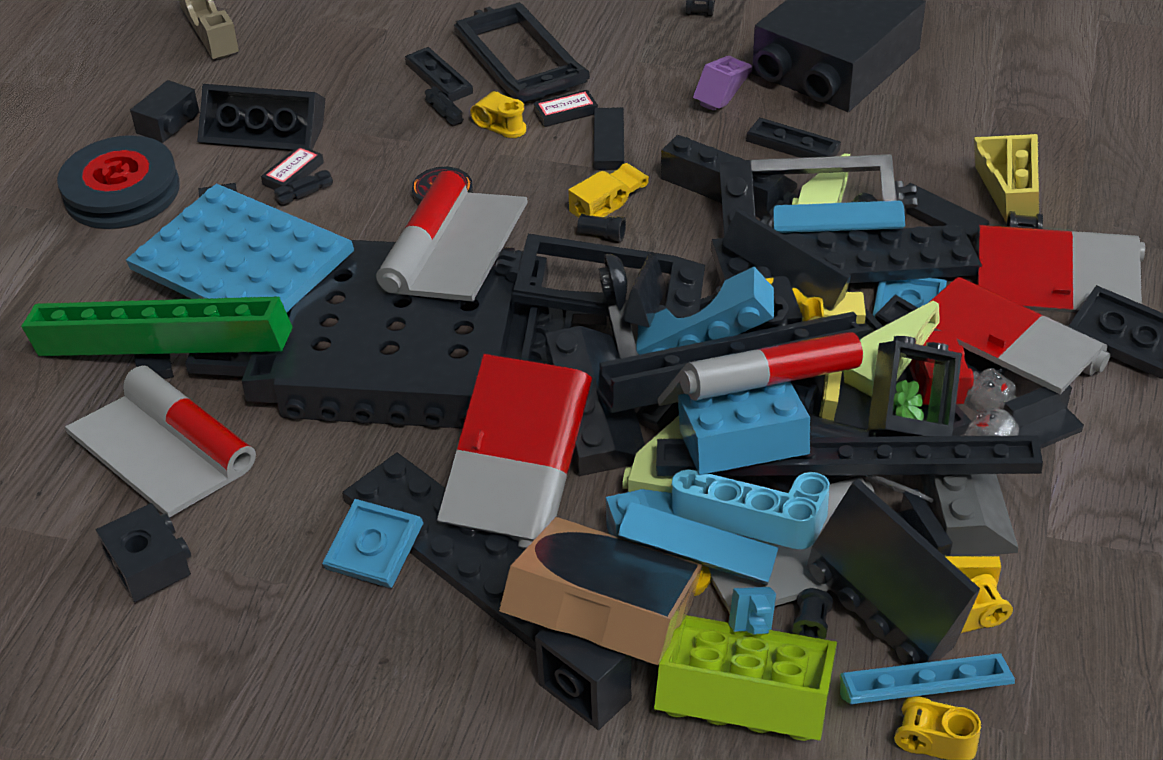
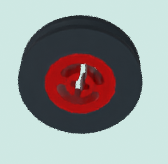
(118, 182)

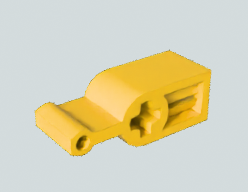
(605, 191)

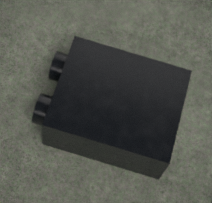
(836, 46)

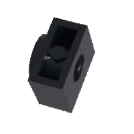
(144, 551)

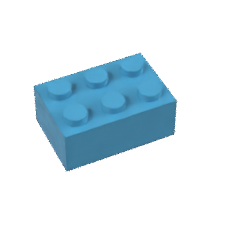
(744, 427)

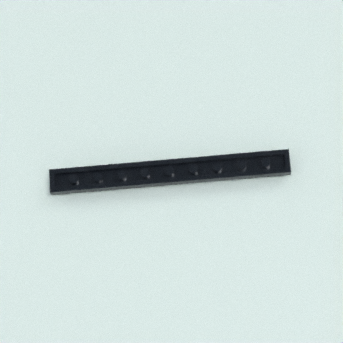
(883, 456)

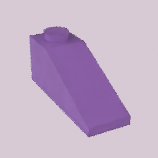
(721, 81)

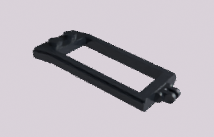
(528, 88)
(738, 179)
(682, 289)

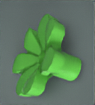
(906, 401)

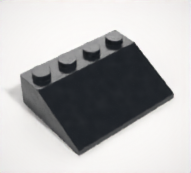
(892, 577)

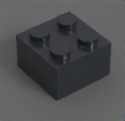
(583, 675)

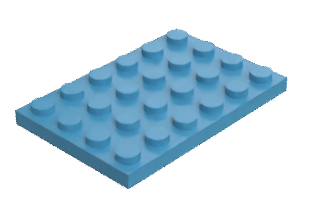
(239, 249)

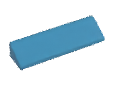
(839, 216)
(698, 543)
(925, 678)

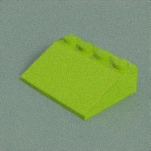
(746, 678)

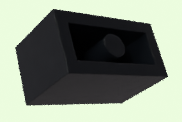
(165, 111)

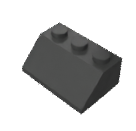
(971, 513)

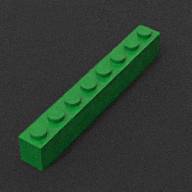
(158, 326)

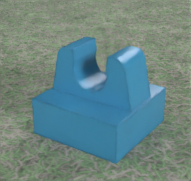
(752, 609)

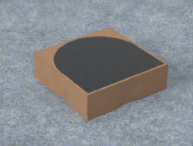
(601, 589)

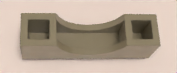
(212, 27)

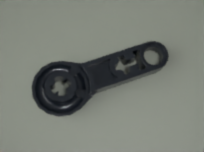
(614, 287)

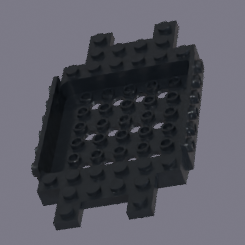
(405, 388)

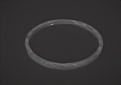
(897, 487)

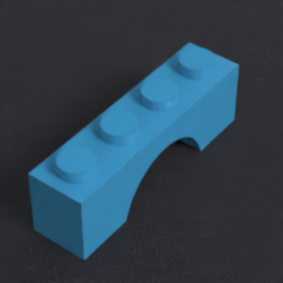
(739, 306)

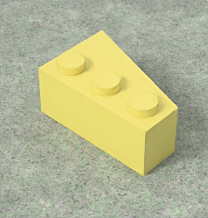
(1010, 172)

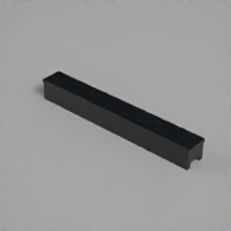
(644, 377)

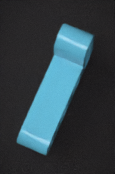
(753, 510)

